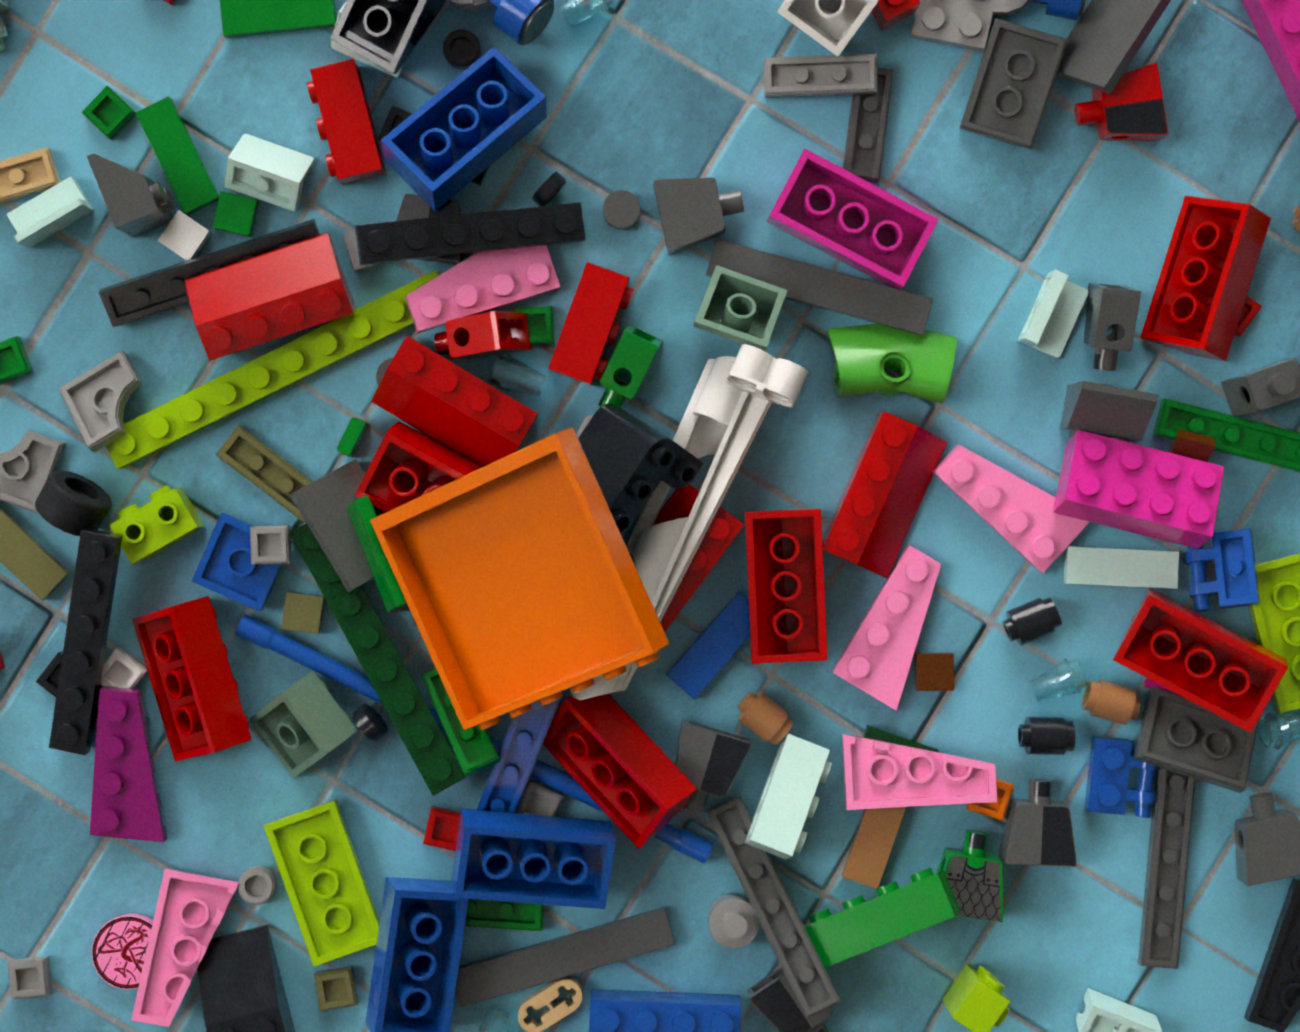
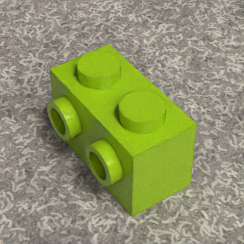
(156, 524)
(977, 999)

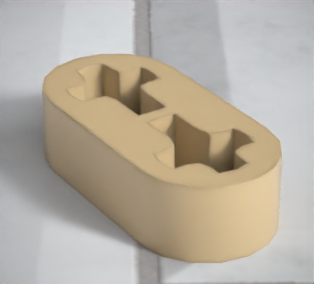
(555, 1011)

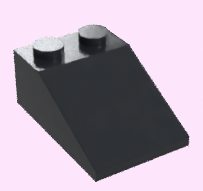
(385, 28)
(243, 984)

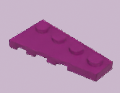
(123, 779)

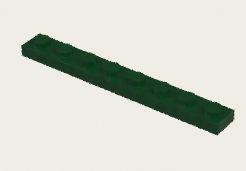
(383, 669)

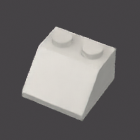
(828, 21)

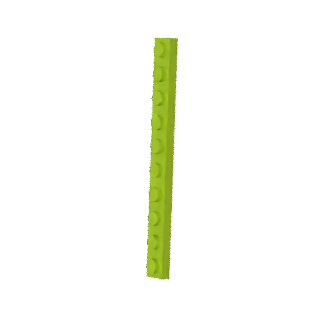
(265, 375)

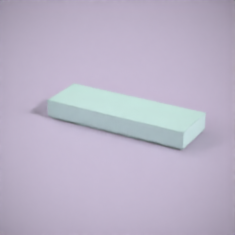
(1121, 567)

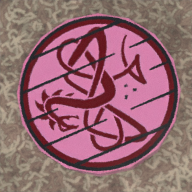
(121, 950)

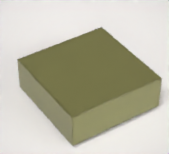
(303, 612)
(336, 988)

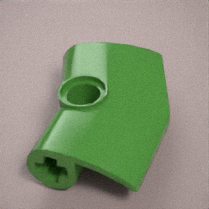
(869, 349)

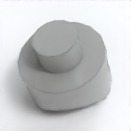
(733, 921)

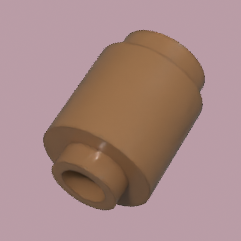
(1111, 701)
(764, 717)

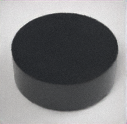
(461, 49)
(549, 189)
(370, 722)

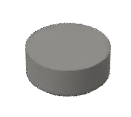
(257, 885)

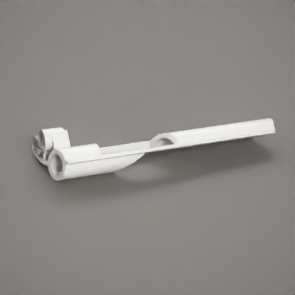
(718, 422)

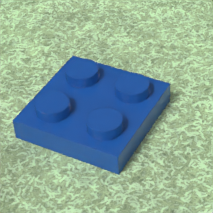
(228, 565)

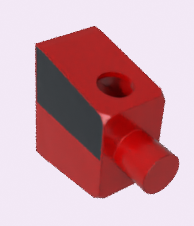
(1131, 110)

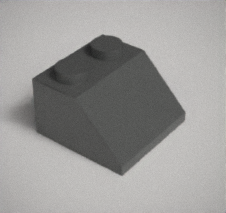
(131, 197)
(1107, 410)

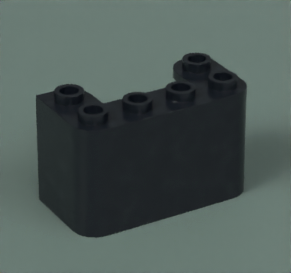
(632, 461)

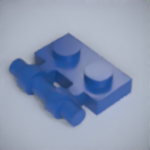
(1234, 569)
(1109, 778)

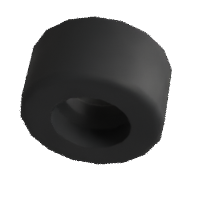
(72, 502)

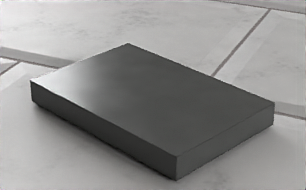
(1108, 41)
(1013, 83)
(326, 514)
(1194, 741)

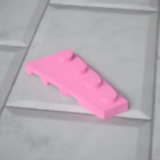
(482, 285)
(1010, 506)
(888, 634)
(905, 776)
(181, 930)

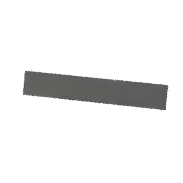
(827, 288)
(1166, 870)
(774, 909)
(563, 956)

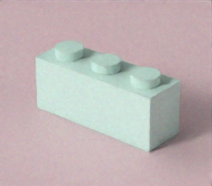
(789, 797)

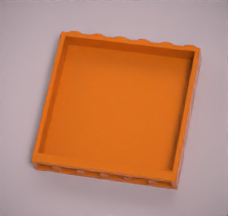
(520, 582)

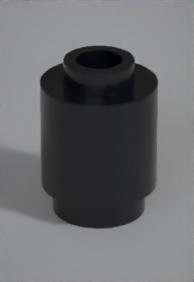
(1032, 621)
(1047, 735)

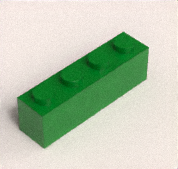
(882, 919)

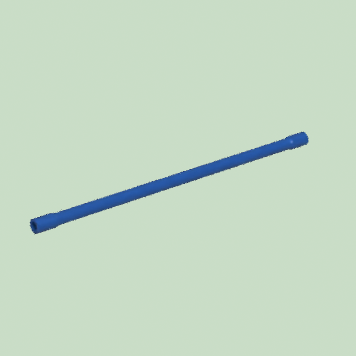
(269, 638)

